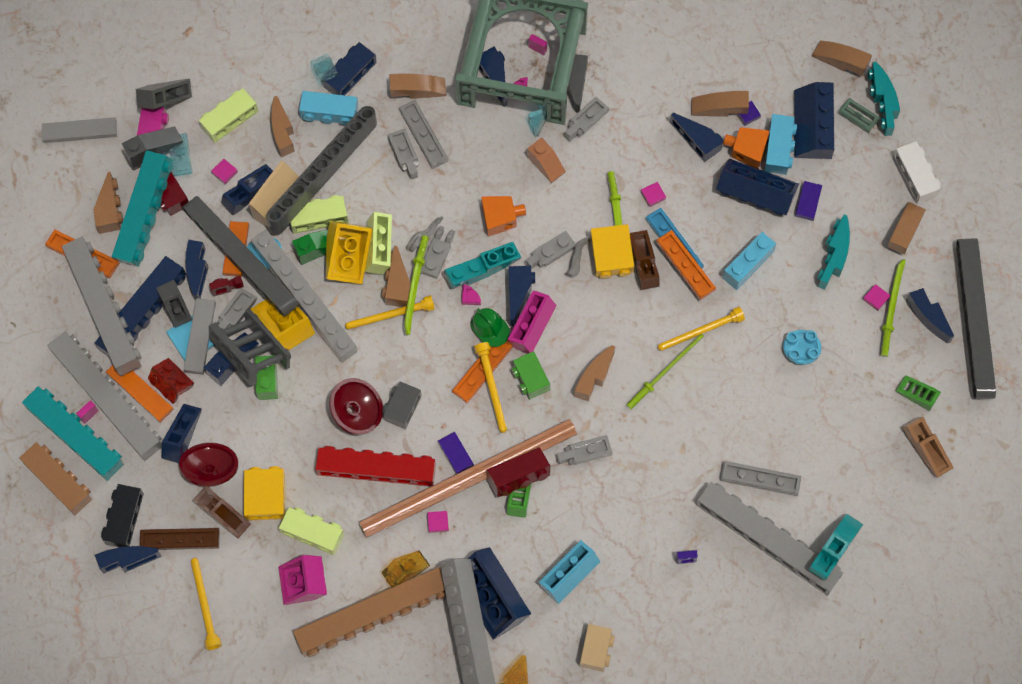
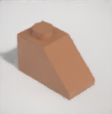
(545, 160)

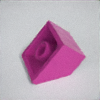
(302, 579)

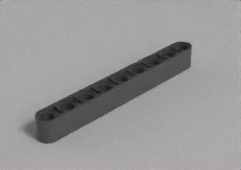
(321, 169)
(240, 256)
(976, 319)

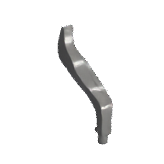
(416, 238)
(575, 268)

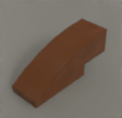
(644, 260)
(221, 512)

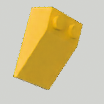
(347, 251)
(287, 330)

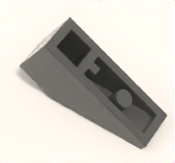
(577, 80)
(163, 93)
(155, 141)

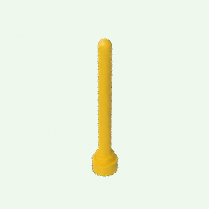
(425, 304)
(735, 315)
(482, 350)
(212, 640)

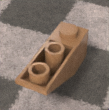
(106, 208)
(398, 282)

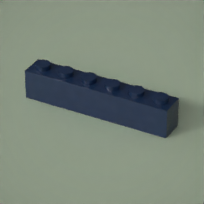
(147, 299)

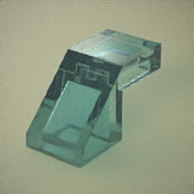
(324, 67)
(537, 119)
(181, 157)

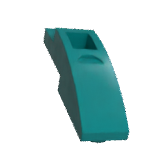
(884, 94)
(838, 250)
(482, 266)
(835, 547)

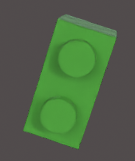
(531, 375)
(267, 380)

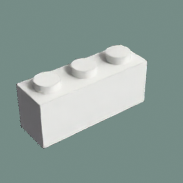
(917, 172)

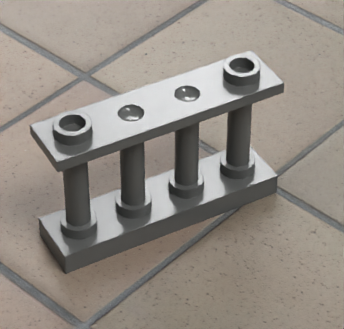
(239, 359)

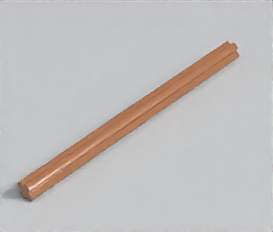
(463, 480)

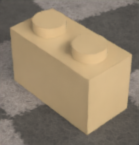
(596, 647)

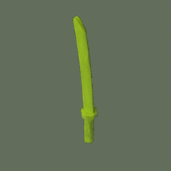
(615, 198)
(419, 262)
(888, 328)
(649, 387)

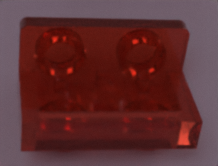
(170, 380)

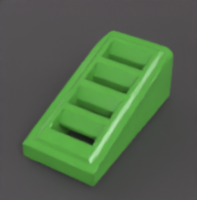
(934, 393)
(519, 508)

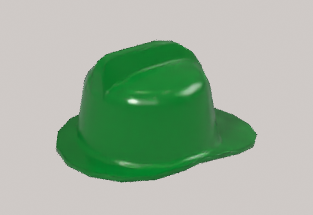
(490, 327)

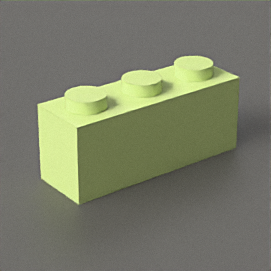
(228, 115)
(319, 213)
(380, 244)
(311, 530)

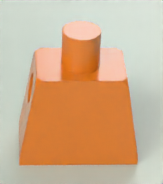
(748, 145)
(500, 213)

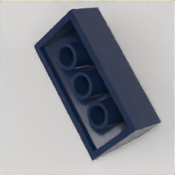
(814, 121)
(757, 187)
(498, 598)

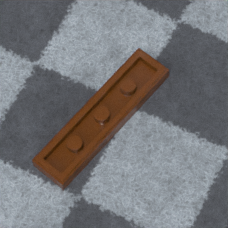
(180, 538)

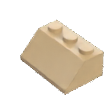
(271, 191)

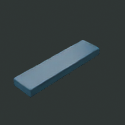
(662, 224)

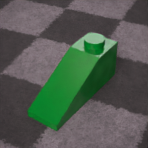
(310, 246)

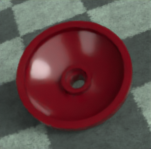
(363, 402)
(208, 464)

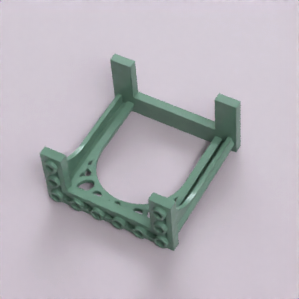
(556, 98)

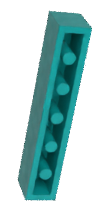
(142, 208)
(72, 433)

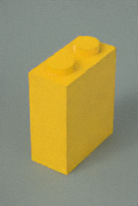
(612, 251)
(264, 493)

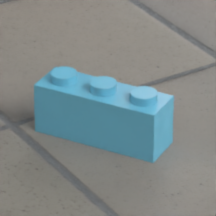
(327, 107)
(780, 144)
(749, 261)
(569, 571)

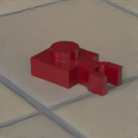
(223, 286)

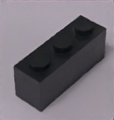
(122, 516)

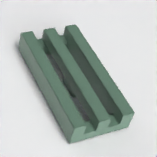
(861, 122)

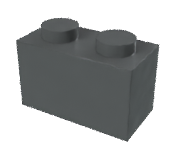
(174, 303)
(402, 405)

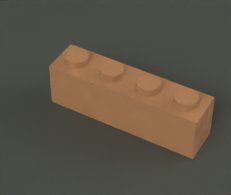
(55, 478)

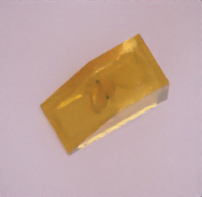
(405, 568)
(517, 673)

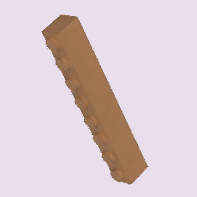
(370, 612)

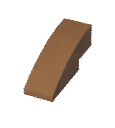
(842, 56)
(417, 85)
(721, 104)
(281, 128)
(906, 228)
(594, 374)
(928, 446)

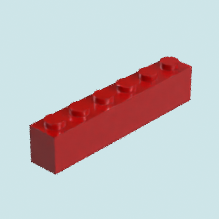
(376, 466)

